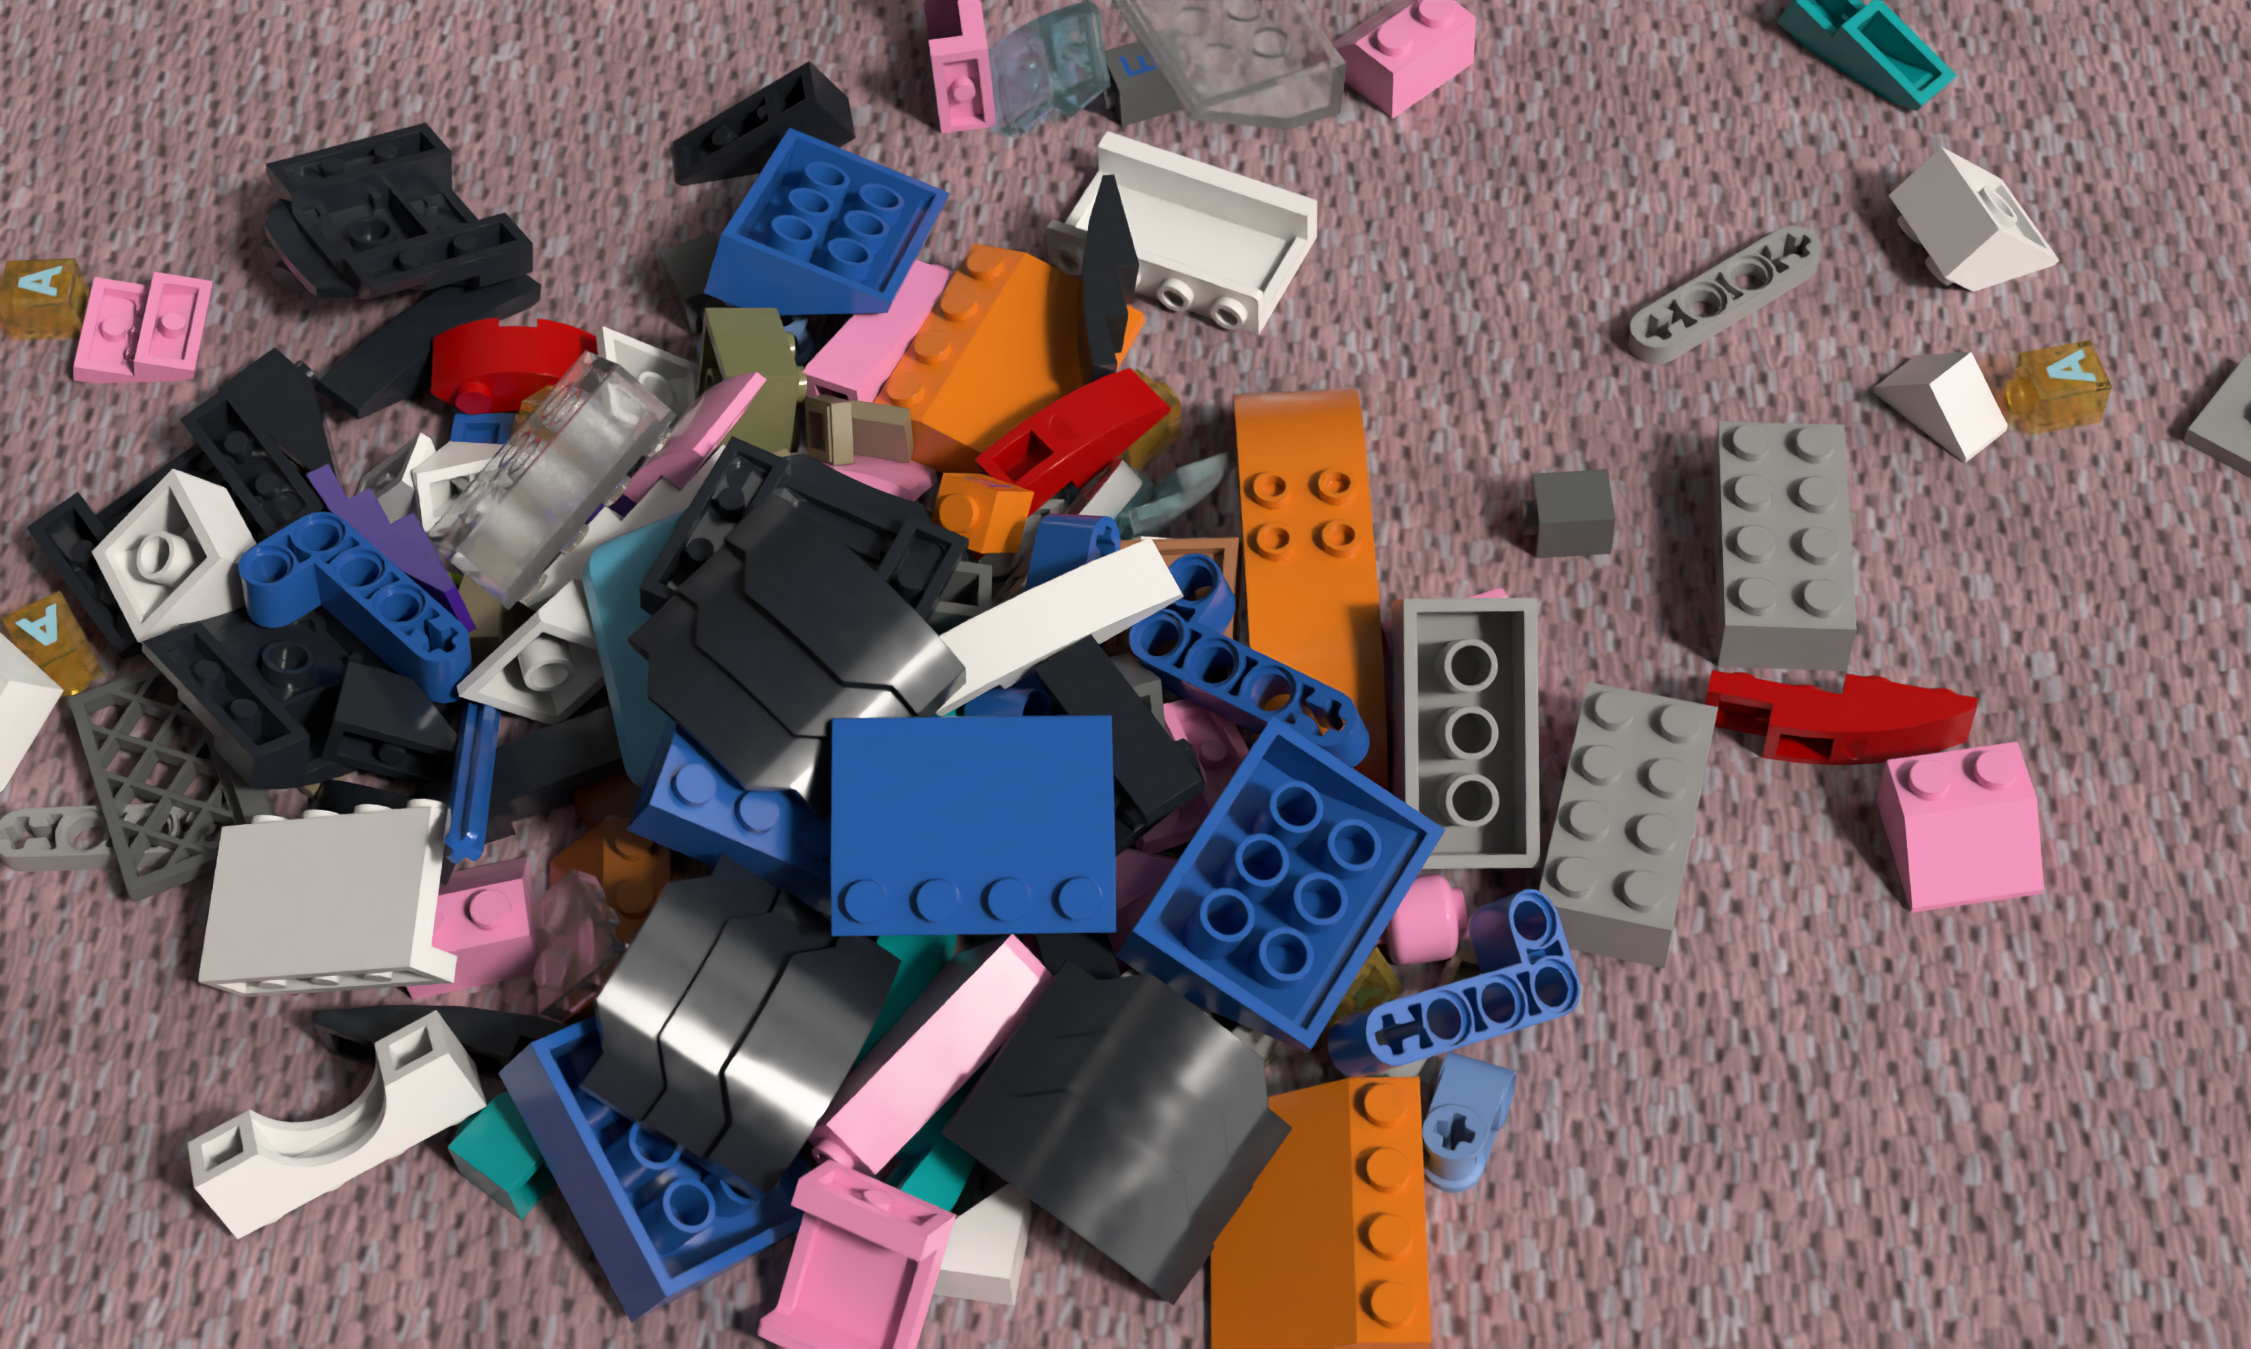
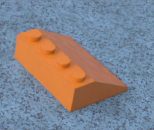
(990, 356)
(1332, 1228)

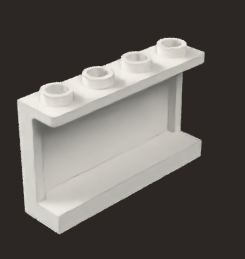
(1198, 231)
(328, 902)

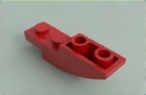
(1074, 437)
(1860, 726)

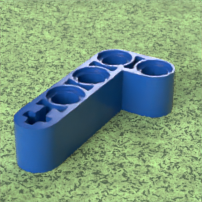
(1059, 547)
(334, 566)
(1254, 677)
(1522, 983)

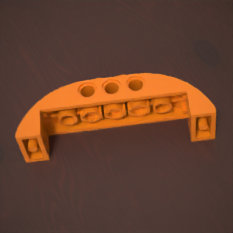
(1312, 548)

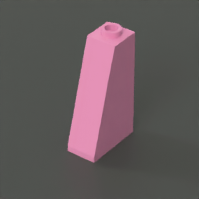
(871, 344)
(929, 1054)

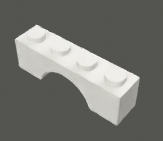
(266, 1167)

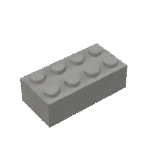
(1782, 546)
(1469, 726)
(1627, 821)

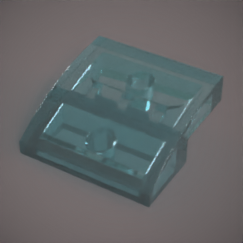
(1049, 66)
(1175, 497)

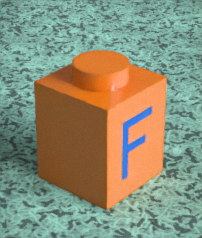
(983, 511)

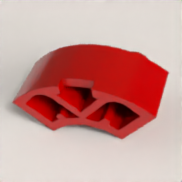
(498, 367)

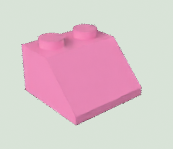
(1407, 51)
(1962, 826)
(486, 924)

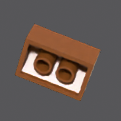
(629, 872)

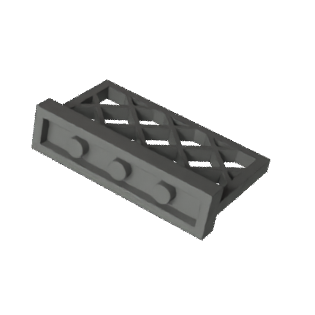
(189, 859)

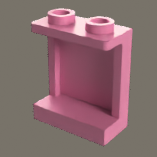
(960, 64)
(858, 1265)

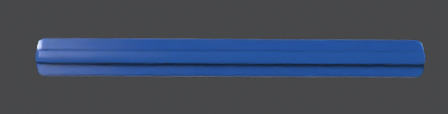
(471, 782)

